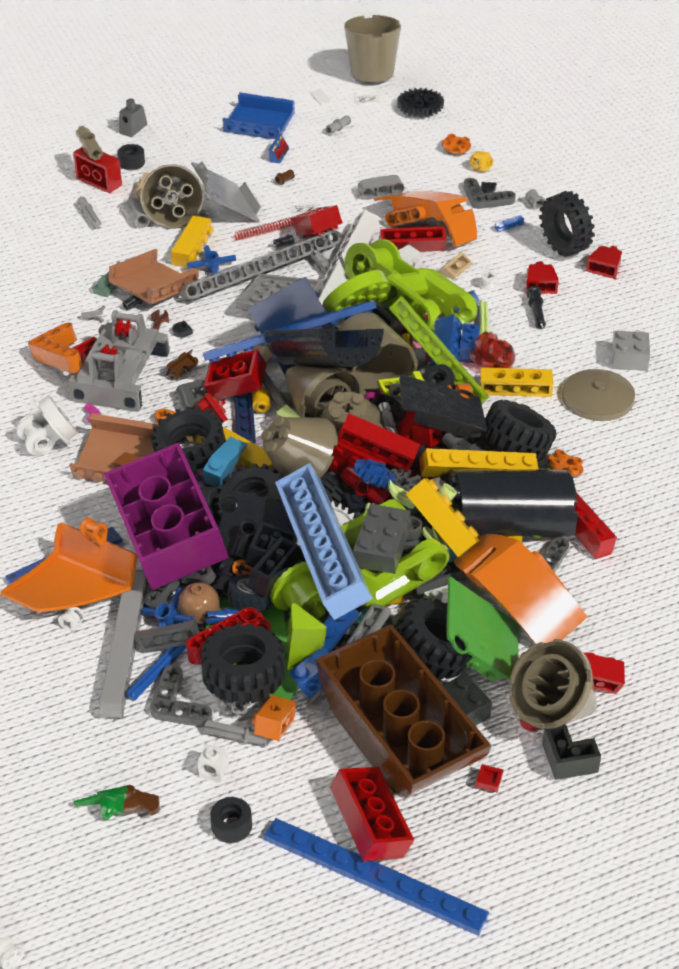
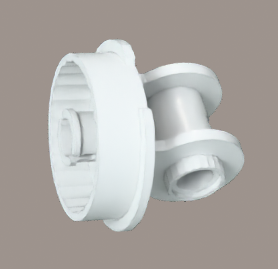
(45, 427)

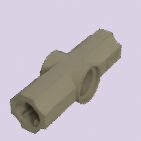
(89, 143)

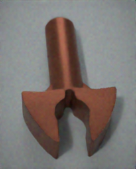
(158, 320)

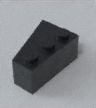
(273, 564)

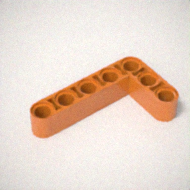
(53, 350)

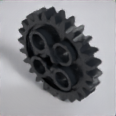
(420, 102)

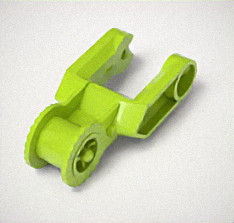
(421, 287)
(413, 570)

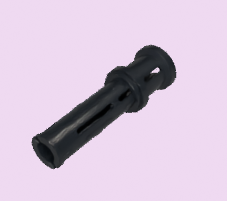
(535, 302)

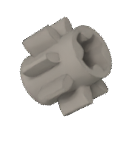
(235, 709)

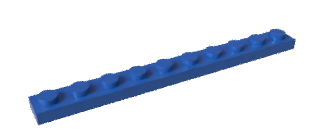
(317, 322)
(377, 876)

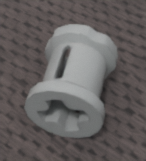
(533, 197)

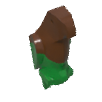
(122, 801)

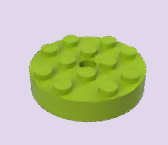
(359, 289)

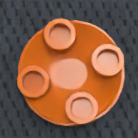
(456, 144)
(561, 461)

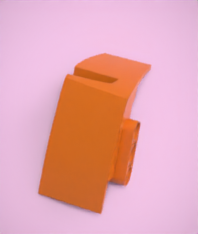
(441, 205)
(522, 586)

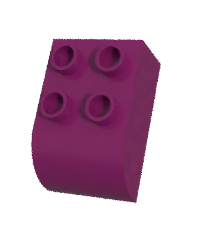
(166, 516)

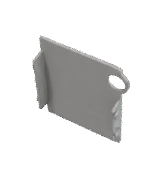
(228, 193)

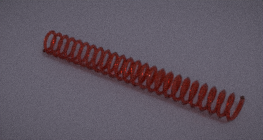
(264, 229)

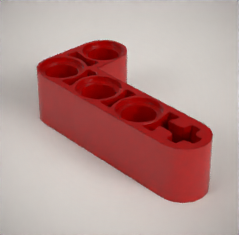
(245, 616)

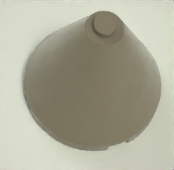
(315, 387)
(552, 685)

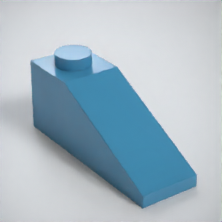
(223, 462)

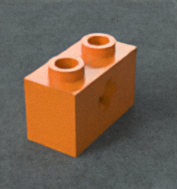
(274, 717)

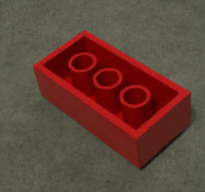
(371, 814)

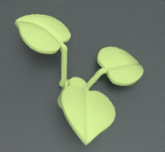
(400, 495)

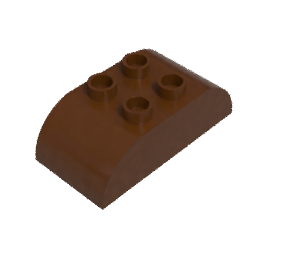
(398, 712)

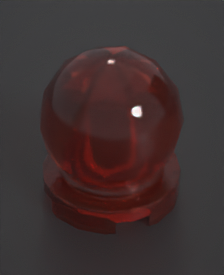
(493, 352)

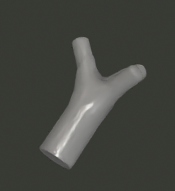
(94, 314)

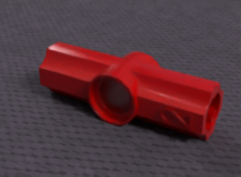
(371, 492)

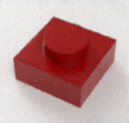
(489, 778)

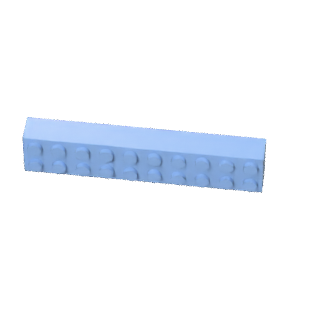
(323, 542)

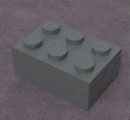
(382, 538)

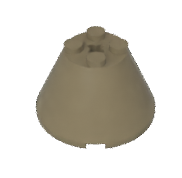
(170, 209)
(354, 404)
(300, 441)

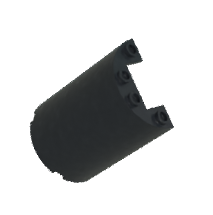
(324, 346)
(516, 501)

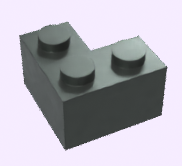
(570, 757)

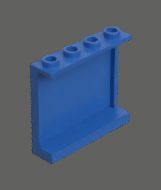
(260, 116)

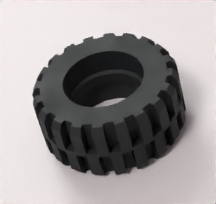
(518, 429)
(425, 631)
(248, 681)

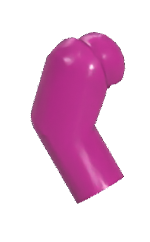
(91, 409)

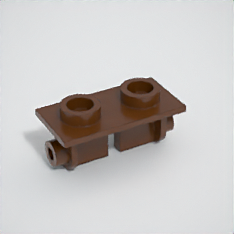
(175, 368)

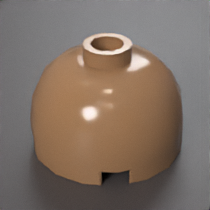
(198, 599)

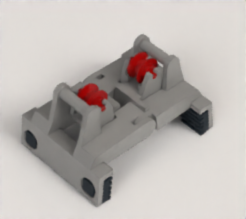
(123, 352)

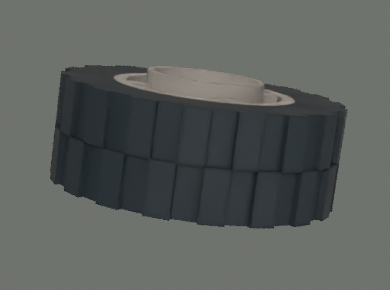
(242, 597)

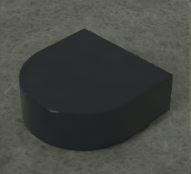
(182, 329)

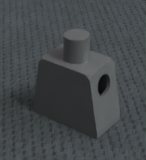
(131, 118)

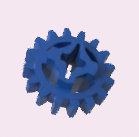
(373, 473)

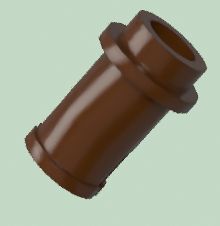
(281, 178)

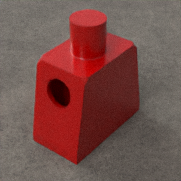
(605, 261)
(542, 276)

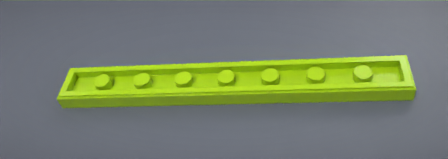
(433, 345)

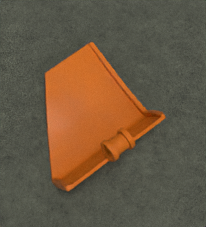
(77, 571)

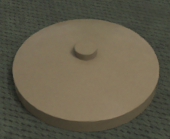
(598, 395)

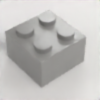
(630, 350)

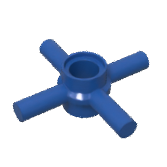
(211, 261)
(167, 613)

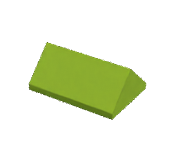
(303, 636)

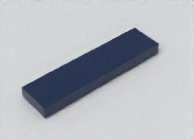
(245, 416)

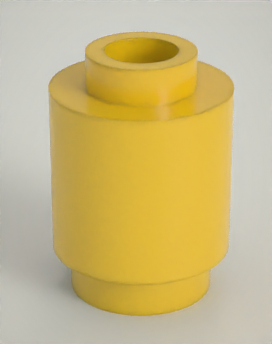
(261, 400)

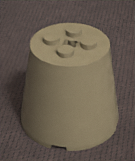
(372, 46)
(390, 361)

